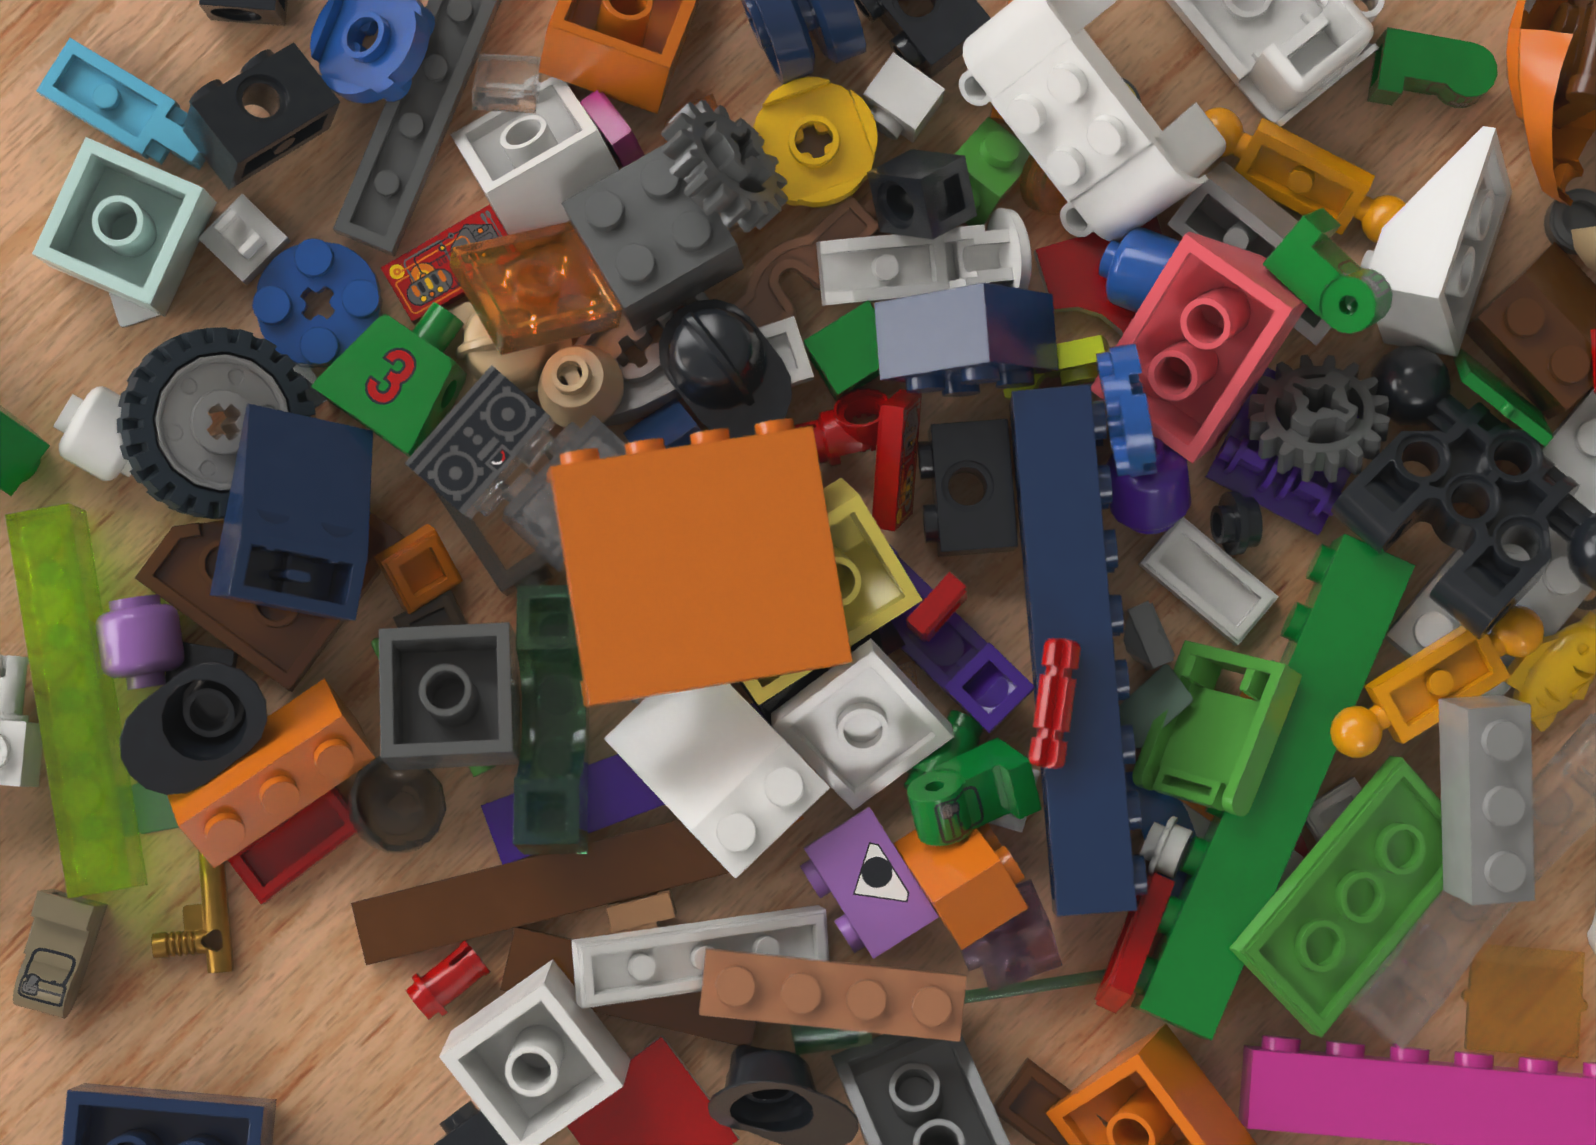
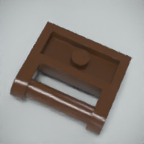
(1577, 79)

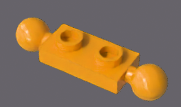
(1304, 174)
(1448, 668)

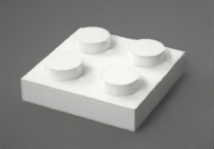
(862, 725)

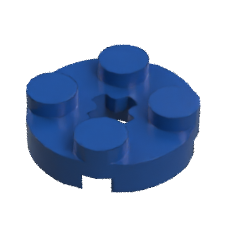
(385, 67)
(309, 268)
(1127, 411)

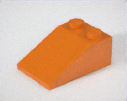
(618, 46)

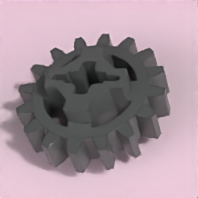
(724, 166)
(1318, 418)

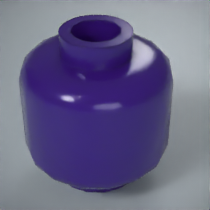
(1152, 500)

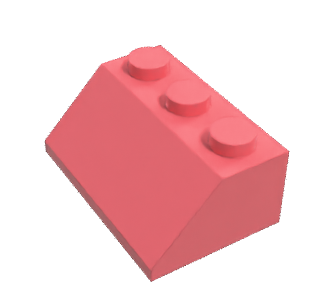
(1206, 340)

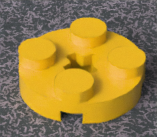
(832, 111)

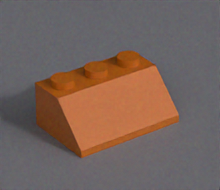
(1148, 1098)

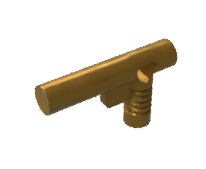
(200, 921)

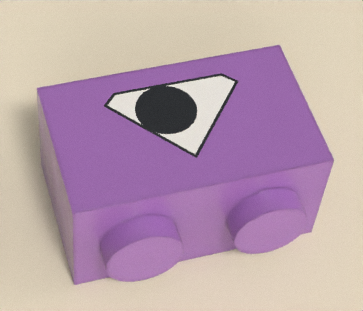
(868, 883)

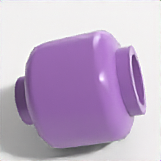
(140, 641)

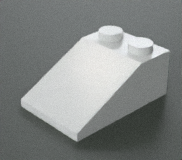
(1441, 248)
(718, 770)

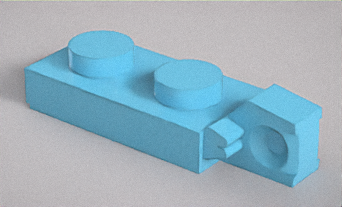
(118, 105)

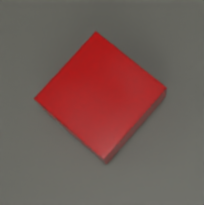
(937, 607)

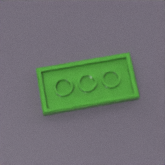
(1349, 899)

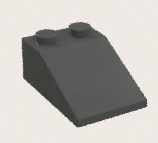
(918, 1093)

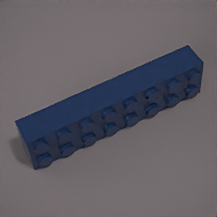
(1069, 598)

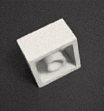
(535, 1058)

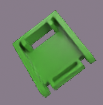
(1220, 741)

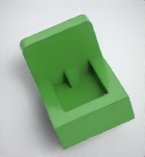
(993, 165)

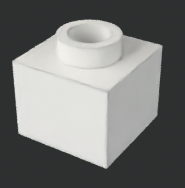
(902, 99)

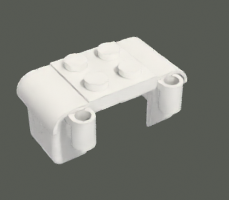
(1282, 49)
(1084, 117)

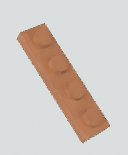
(832, 994)

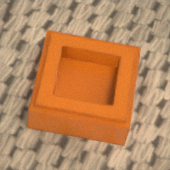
(418, 568)

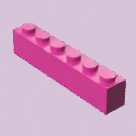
(1414, 1097)

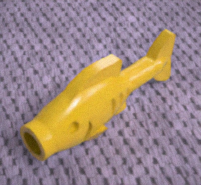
(1556, 671)

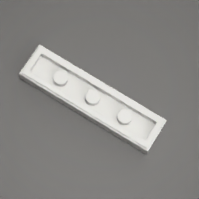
(672, 957)

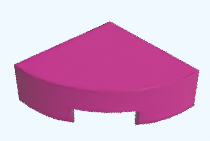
(613, 128)

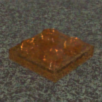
(535, 288)

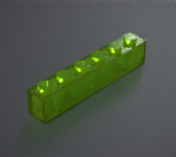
(75, 701)

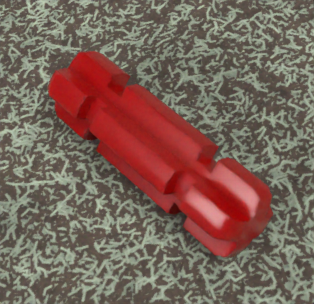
(1054, 703)

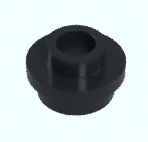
(1236, 523)

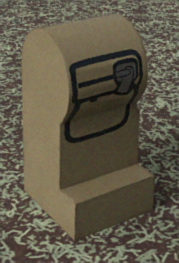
(57, 952)

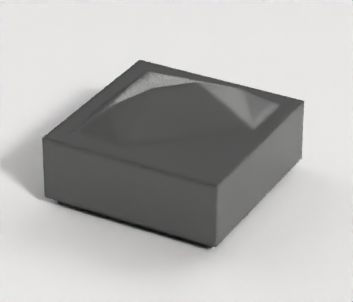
(1145, 637)

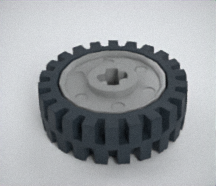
(169, 405)

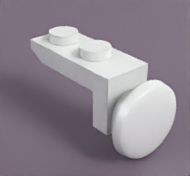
(910, 266)

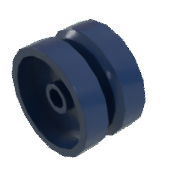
(784, 35)

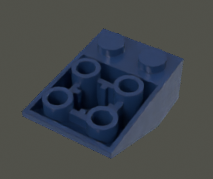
(297, 515)

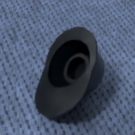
(724, 367)
(193, 728)
(777, 1099)

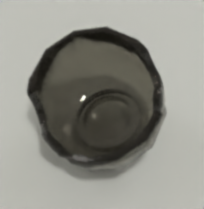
(396, 807)

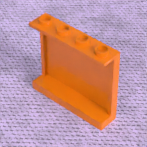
(699, 562)

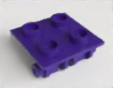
(1284, 494)

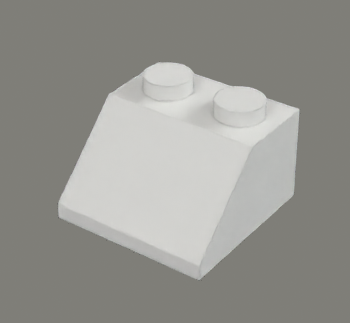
(535, 159)

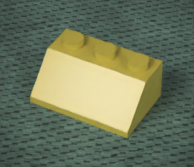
(868, 572)

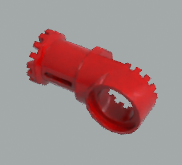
(836, 434)

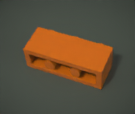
(298, 759)

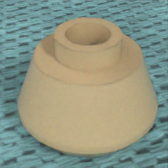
(593, 393)

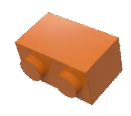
(966, 882)

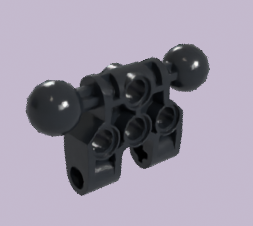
(1462, 466)

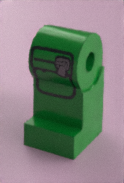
(1430, 65)
(1327, 277)
(972, 792)

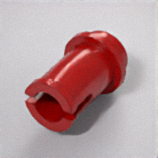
(447, 980)

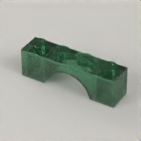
(555, 727)

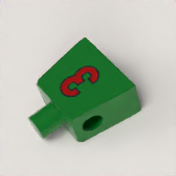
(398, 378)

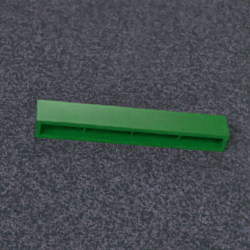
(1244, 857)

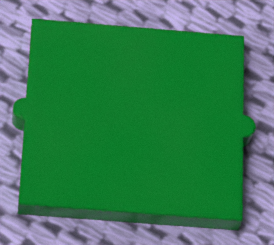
(1503, 397)

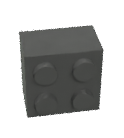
(651, 238)
(449, 696)

